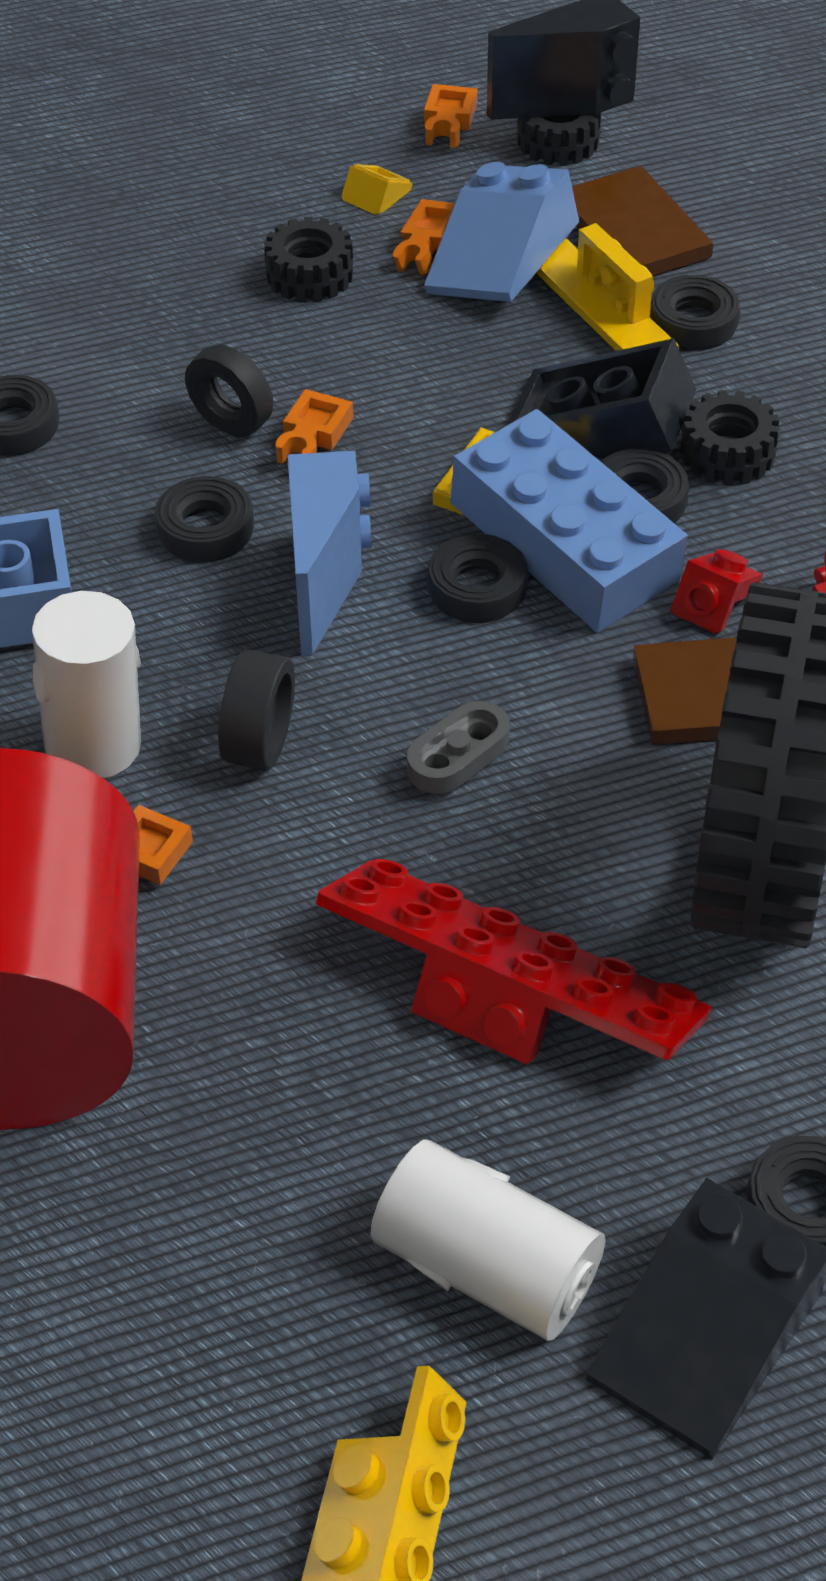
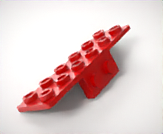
(504, 978)

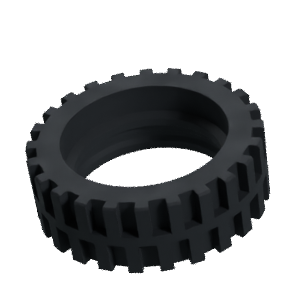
(768, 777)

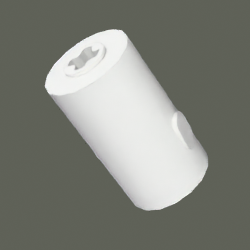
(88, 681)
(487, 1238)

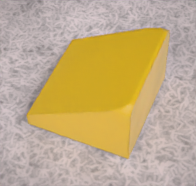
(374, 188)

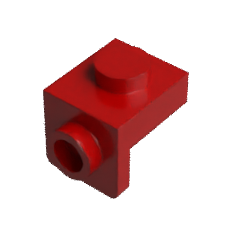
(712, 587)

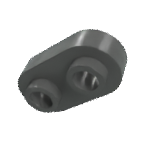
(450, 753)

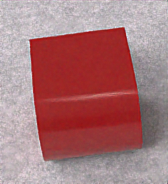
(64, 938)

